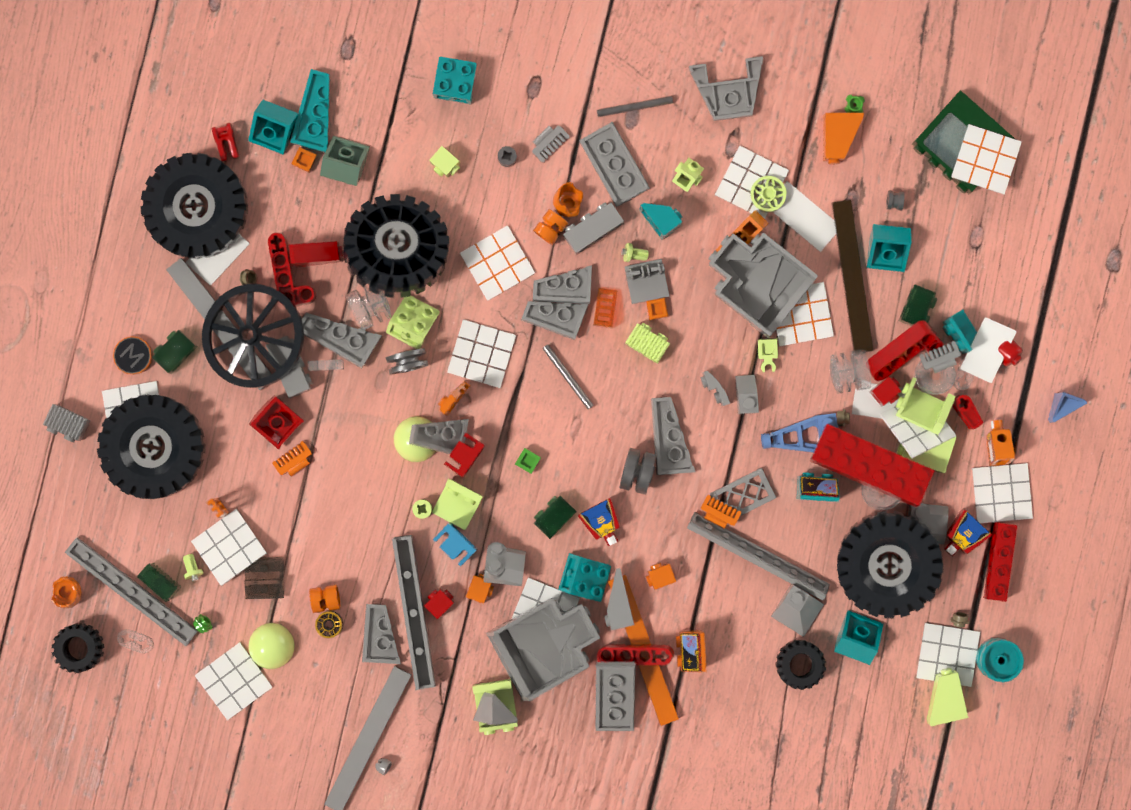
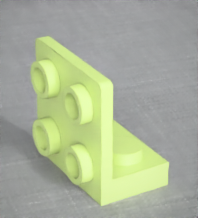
(412, 321)
(457, 504)

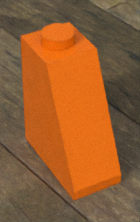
(838, 134)

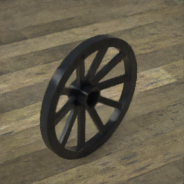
(209, 324)

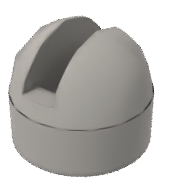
(383, 766)

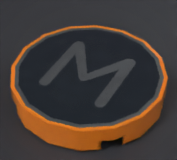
(132, 355)

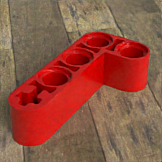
(286, 269)
(903, 349)
(635, 651)

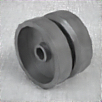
(638, 471)

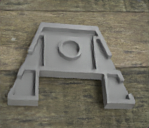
(729, 98)

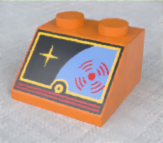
(692, 651)

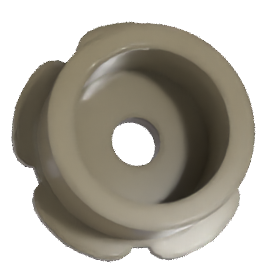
(248, 277)
(843, 418)
(960, 619)

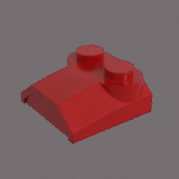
(275, 421)

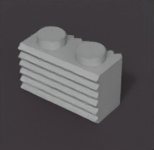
(66, 422)

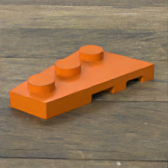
(448, 403)

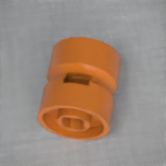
(550, 227)
(324, 598)

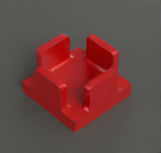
(465, 455)

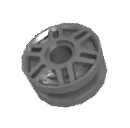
(407, 361)

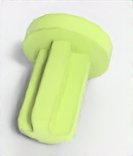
(633, 253)
(191, 568)

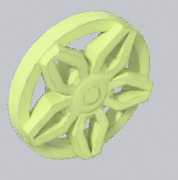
(768, 193)

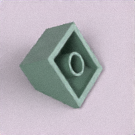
(344, 160)

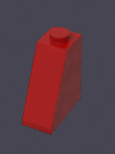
(315, 253)

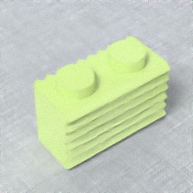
(647, 342)

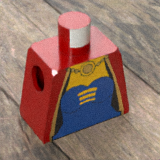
(601, 521)
(965, 534)

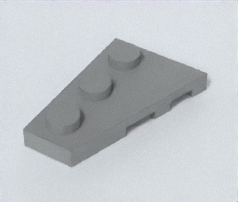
(565, 288)
(555, 317)
(439, 435)
(378, 636)

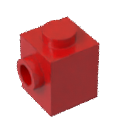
(886, 391)
(439, 602)

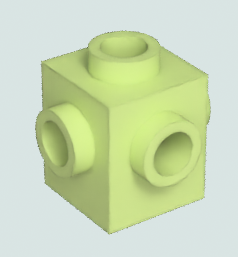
(688, 174)

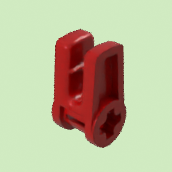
(221, 138)
(967, 413)

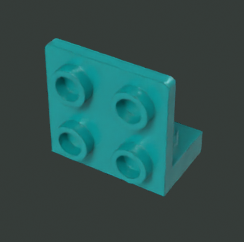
(454, 80)
(960, 330)
(584, 577)

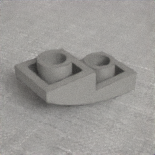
(711, 383)

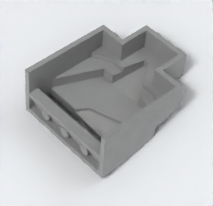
(760, 280)
(544, 646)

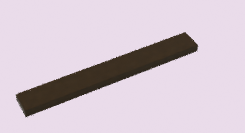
(852, 275)

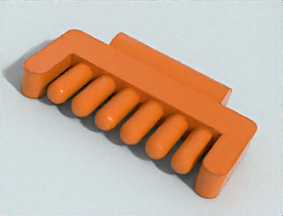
(295, 464)
(719, 517)

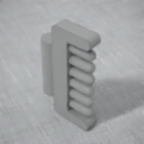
(544, 140)
(943, 361)

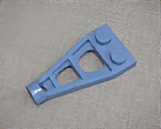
(818, 421)

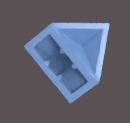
(1063, 405)

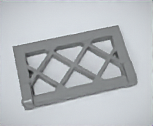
(745, 479)

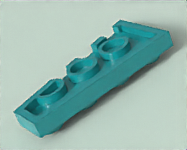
(313, 116)

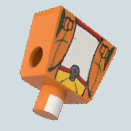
(999, 452)

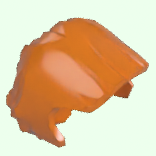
(568, 200)
(66, 592)

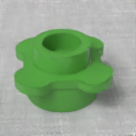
(857, 100)
(202, 623)

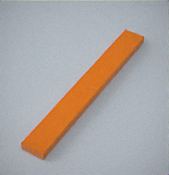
(651, 673)

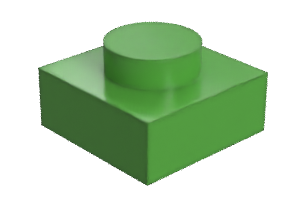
(527, 460)

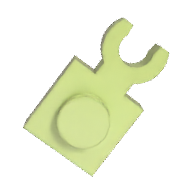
(767, 350)

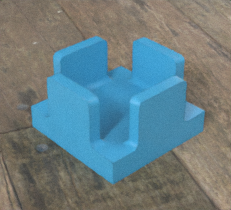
(455, 543)

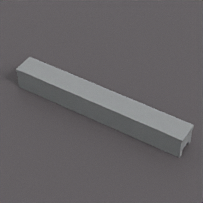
(413, 612)

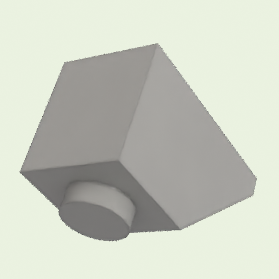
(746, 394)

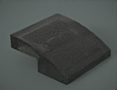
(265, 579)

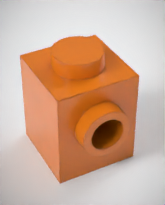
(660, 576)
(479, 589)

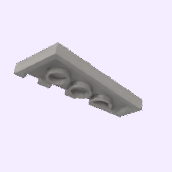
(341, 339)
(669, 442)

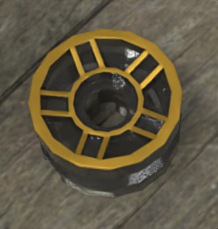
(327, 632)

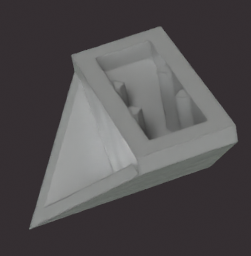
(493, 711)

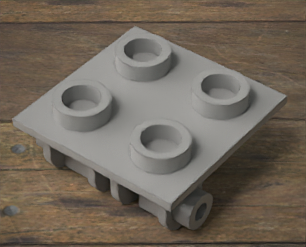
(646, 281)

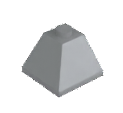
(797, 610)

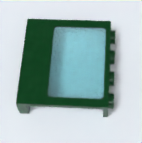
(945, 135)

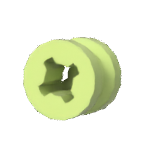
(422, 509)

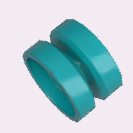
(1010, 664)

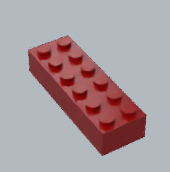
(872, 465)

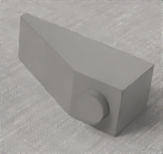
(618, 607)

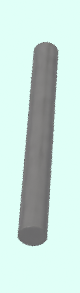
(634, 106)
(567, 376)

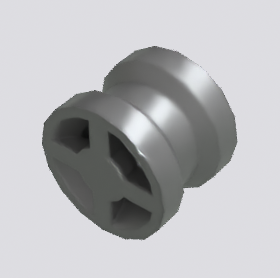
(509, 159)
(895, 200)

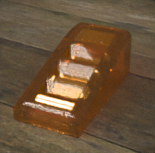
(600, 323)

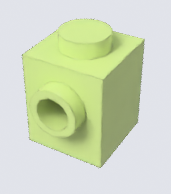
(444, 163)

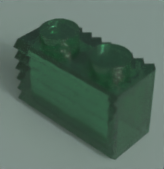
(918, 305)
(174, 351)
(554, 516)
(159, 581)

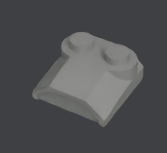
(934, 517)
(504, 565)

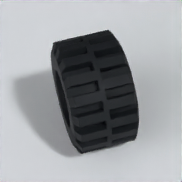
(62, 653)
(816, 671)

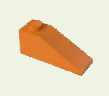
(749, 228)

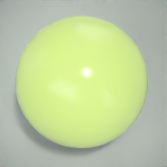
(402, 437)
(271, 646)

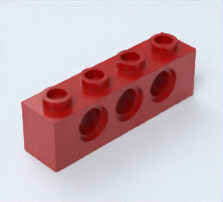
(1000, 561)

